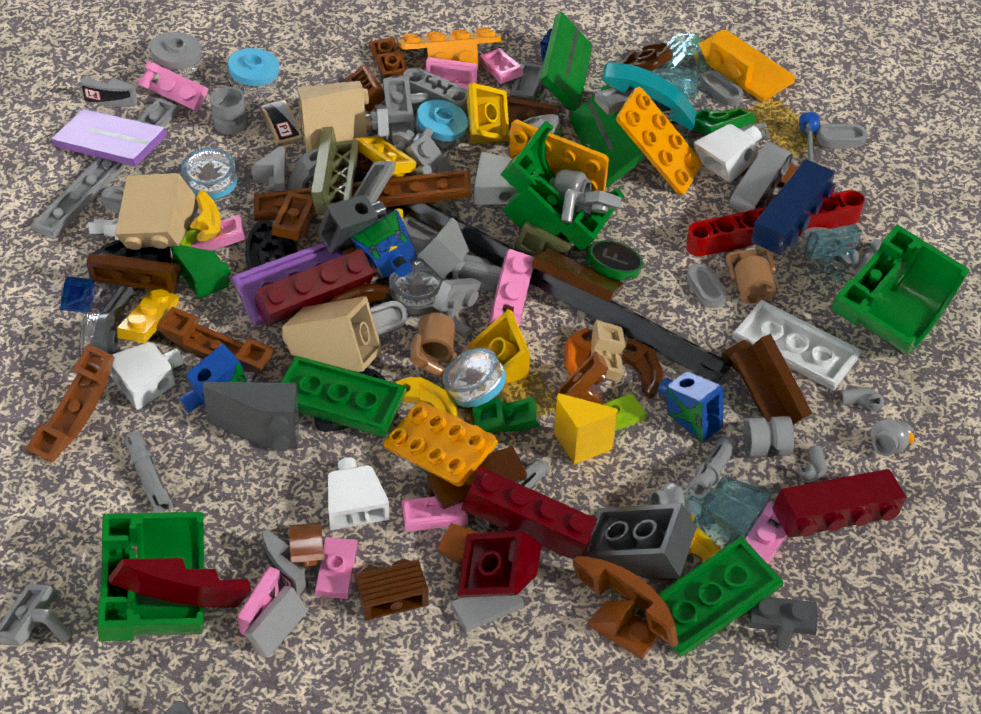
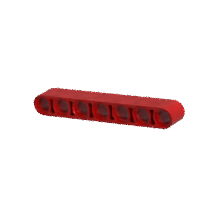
(736, 229)

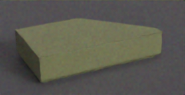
(535, 240)

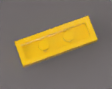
(380, 150)
(146, 316)

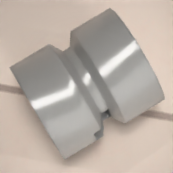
(228, 110)
(770, 436)

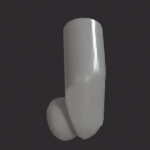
(862, 396)
(816, 467)

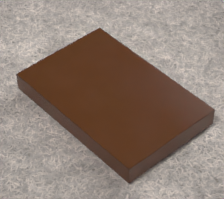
(577, 275)

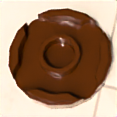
(651, 57)

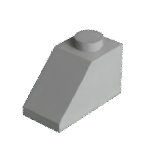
(446, 250)

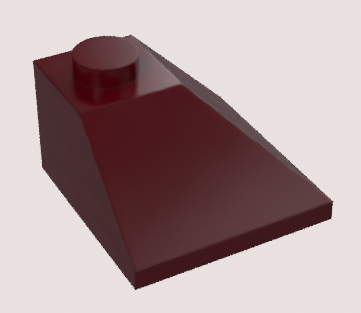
(498, 564)

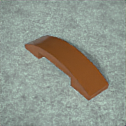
(201, 341)
(76, 406)
(601, 575)

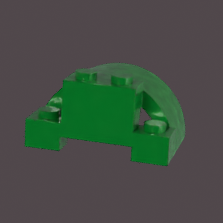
(540, 202)
(905, 306)
(157, 535)

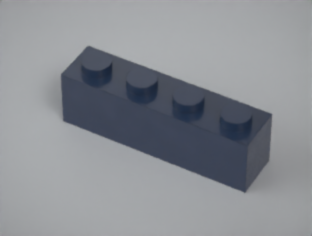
(793, 207)

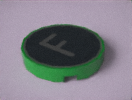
(615, 260)

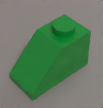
(201, 269)

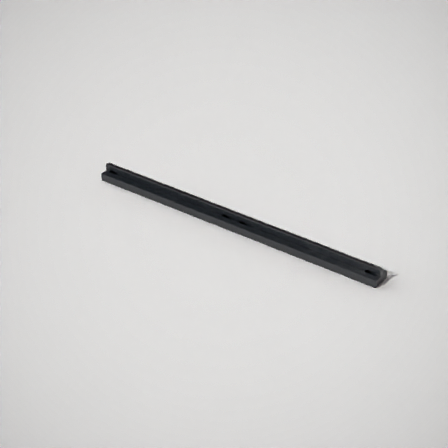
(611, 312)

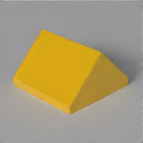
(487, 114)
(508, 344)
(584, 427)

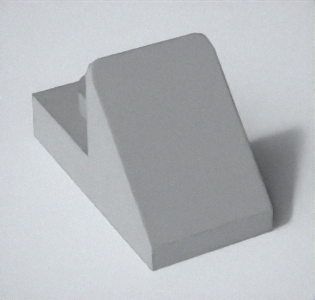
(272, 170)

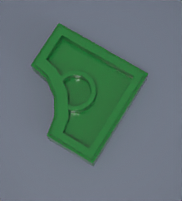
(712, 120)

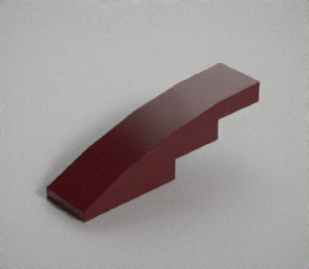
(172, 582)

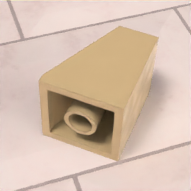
(335, 106)
(155, 211)
(334, 334)

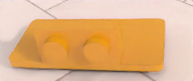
(457, 46)
(745, 65)
(659, 140)
(563, 154)
(440, 443)

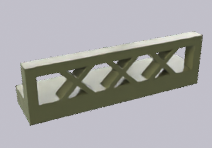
(327, 176)

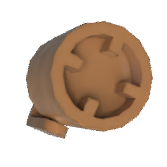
(753, 274)
(433, 343)

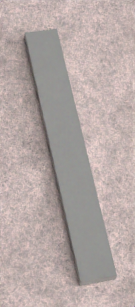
(94, 179)

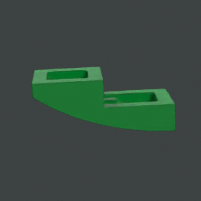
(508, 417)

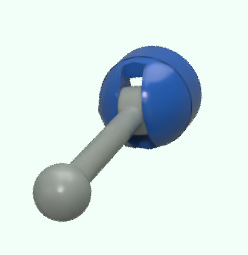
(809, 124)

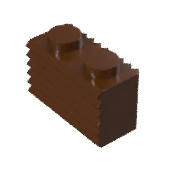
(391, 589)

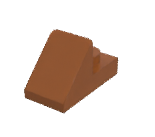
(294, 217)
(581, 381)
(620, 625)

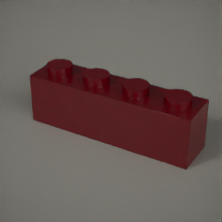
(312, 286)
(839, 503)
(524, 509)

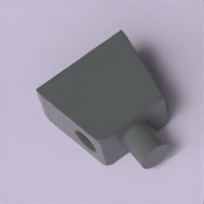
(346, 219)

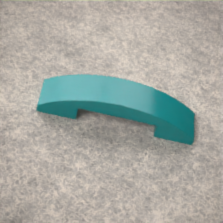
(625, 75)

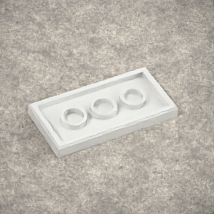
(801, 344)

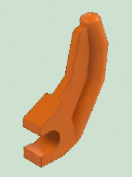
(577, 350)

